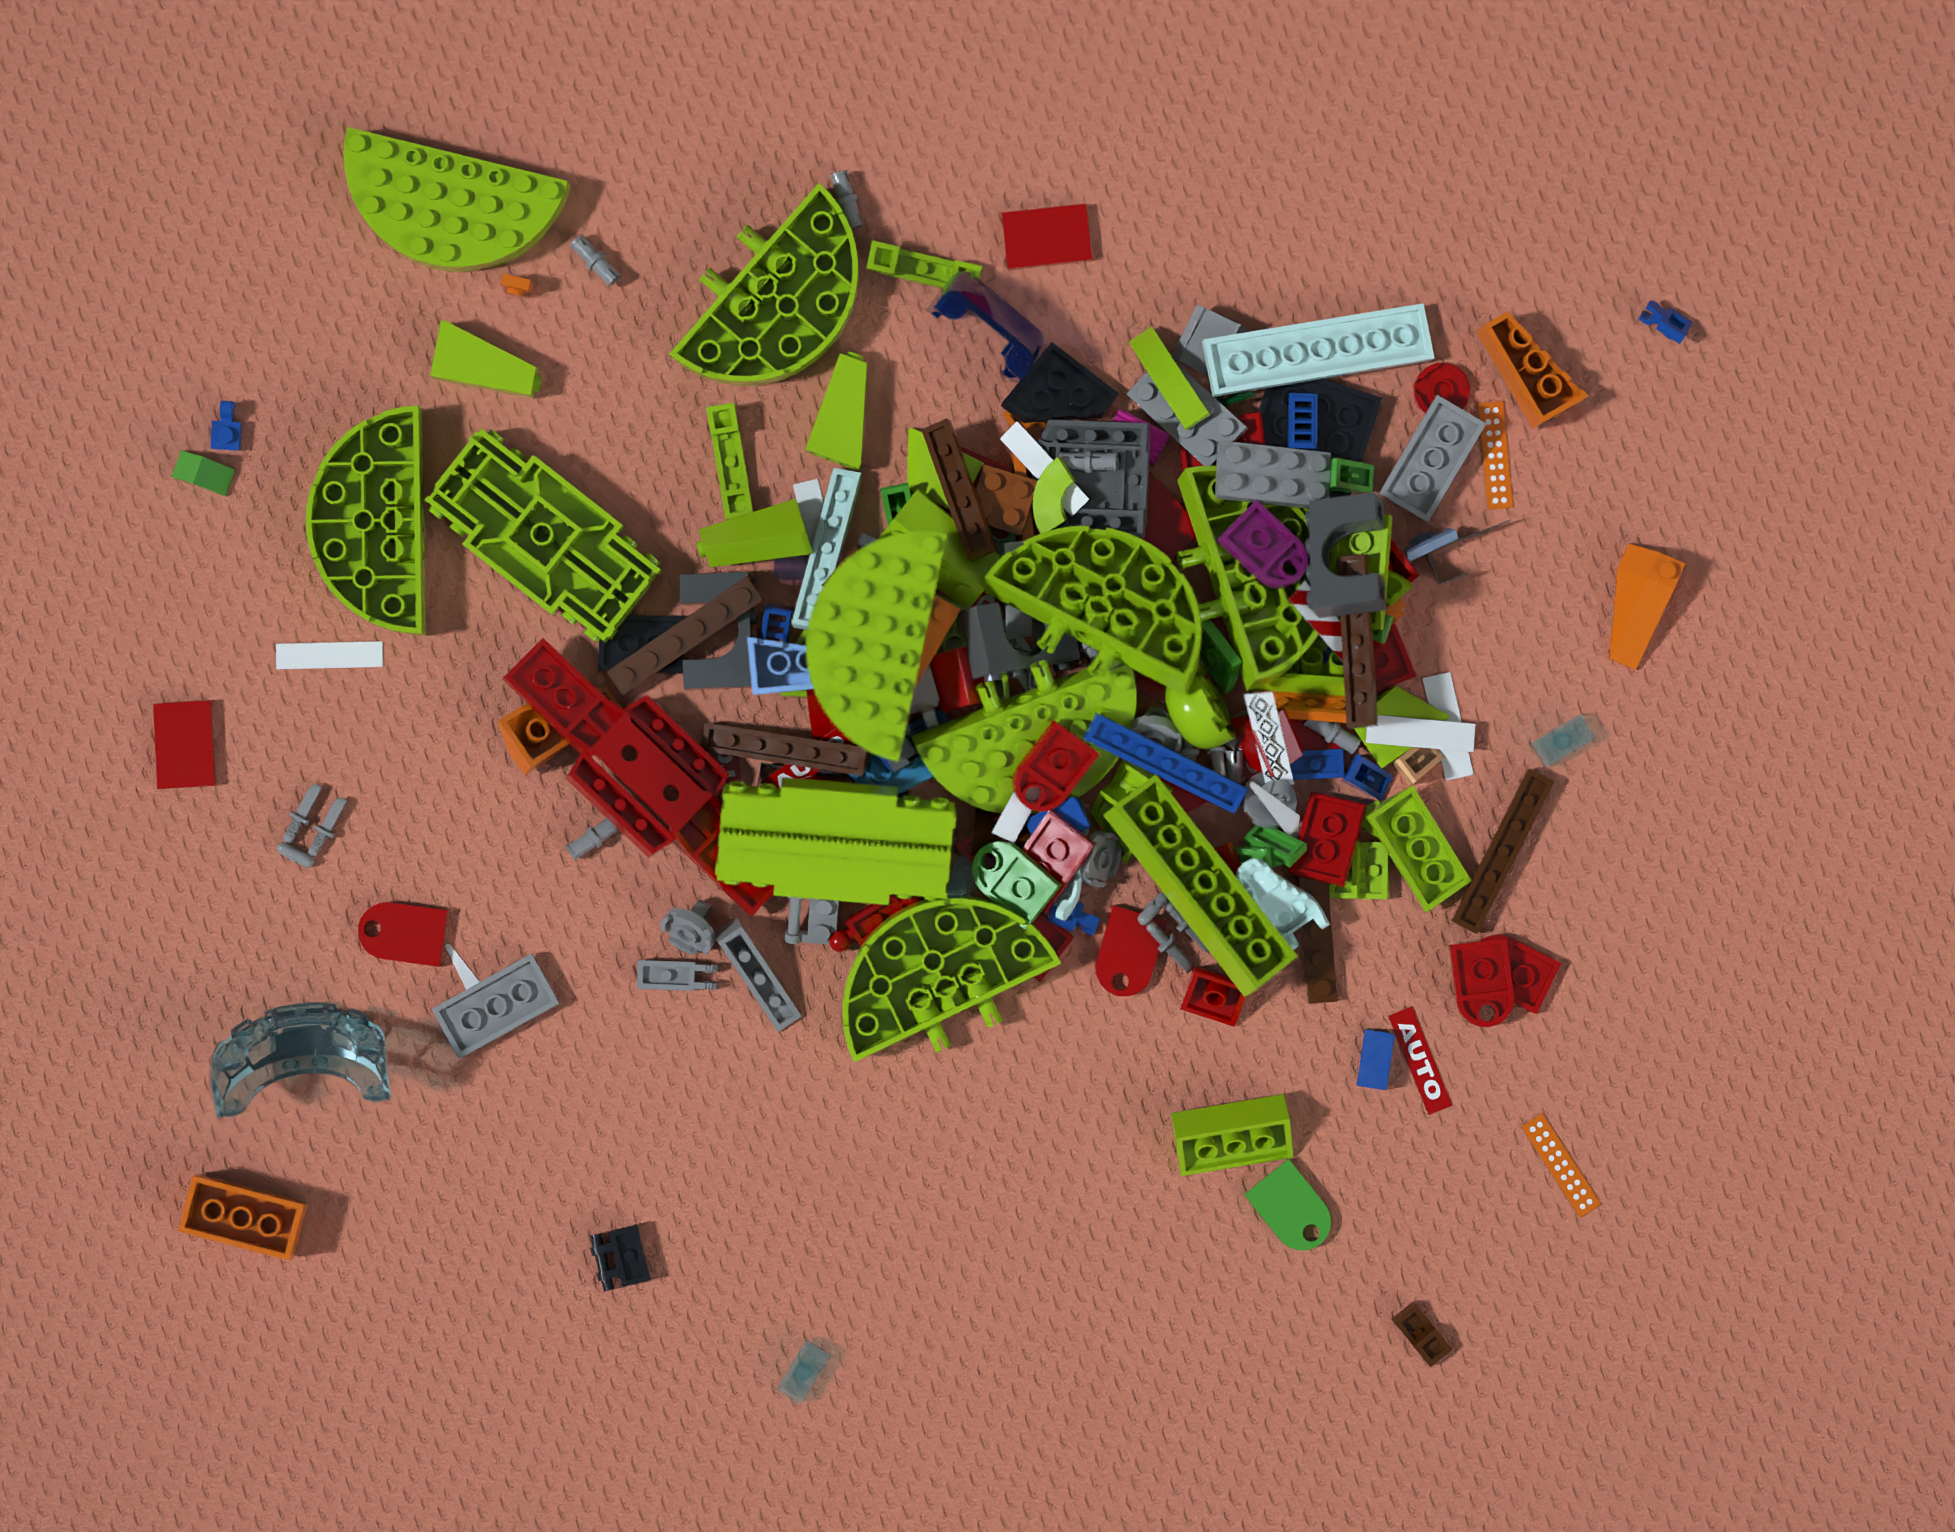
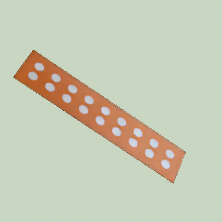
(1495, 455)
(1561, 1165)

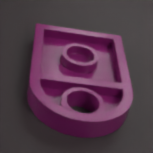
(1264, 546)

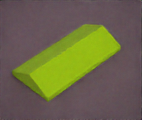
(1418, 848)

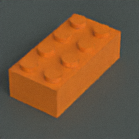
(243, 1217)

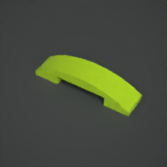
(915, 266)
(1169, 378)
(729, 460)

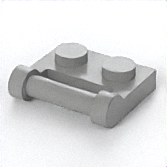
(821, 922)

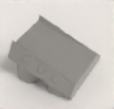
(1201, 326)

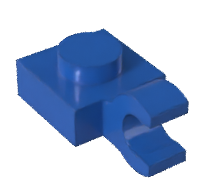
(1669, 322)
(226, 433)
(1086, 922)

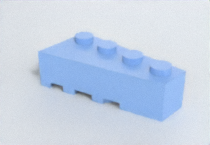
(777, 666)

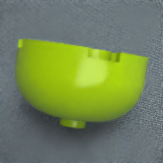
(1201, 714)

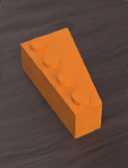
(1529, 371)

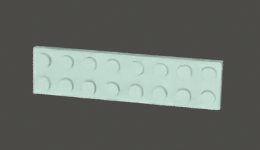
(1317, 350)

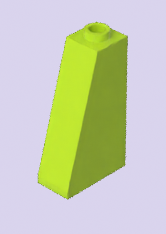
(478, 364)
(840, 420)
(756, 536)

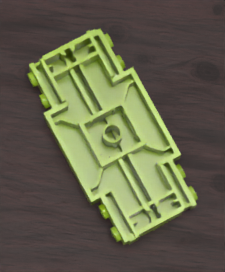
(543, 535)
(835, 841)

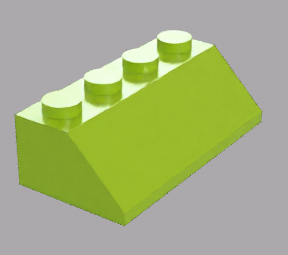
(957, 576)
(1310, 676)
(1232, 1135)

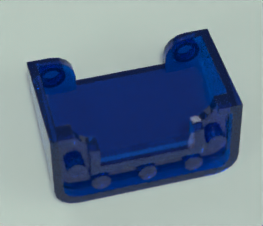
(967, 293)

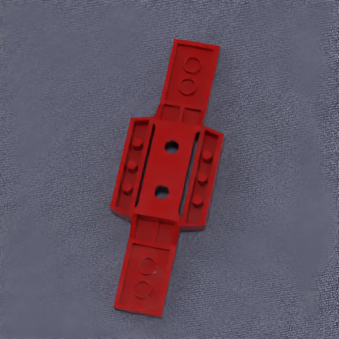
(663, 759)

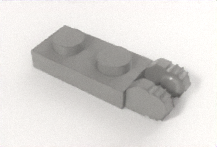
(672, 975)

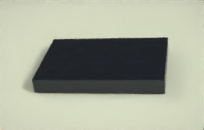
(633, 635)

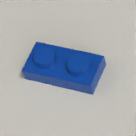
(1318, 765)

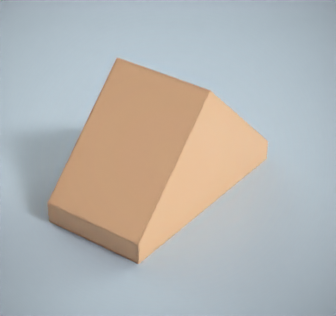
(1416, 763)

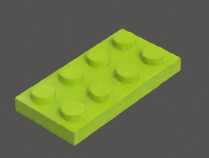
(1377, 547)

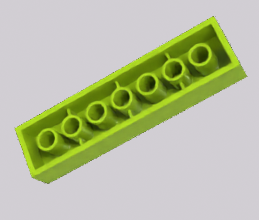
(1200, 885)

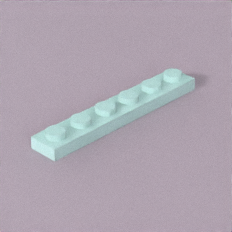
(828, 540)

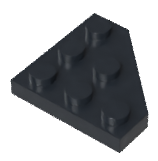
(1059, 391)

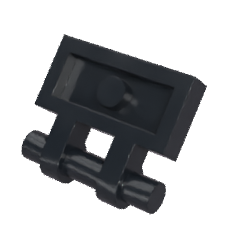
(628, 1254)

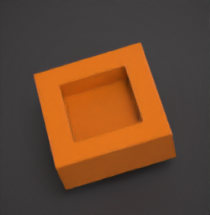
(516, 285)
(1395, 610)

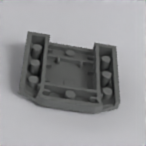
(1115, 497)

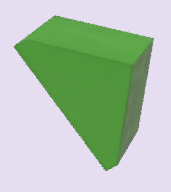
(203, 473)
(1351, 476)
(894, 499)

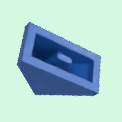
(1367, 777)

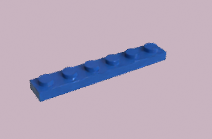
(1165, 763)

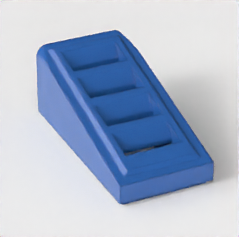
(1302, 444)
(778, 610)

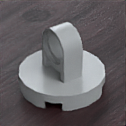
(1158, 728)
(1256, 809)
(1103, 859)
(689, 929)

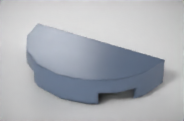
(1428, 542)

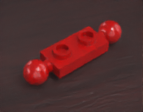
(866, 921)

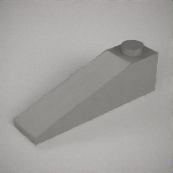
(757, 974)

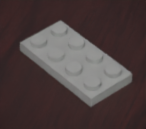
(1203, 437)
(1432, 458)
(1271, 474)
(495, 1006)

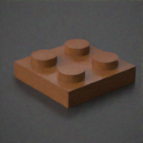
(1005, 499)

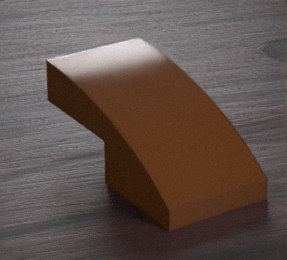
(1422, 1334)

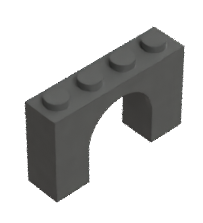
(1328, 523)
(992, 654)
(734, 667)

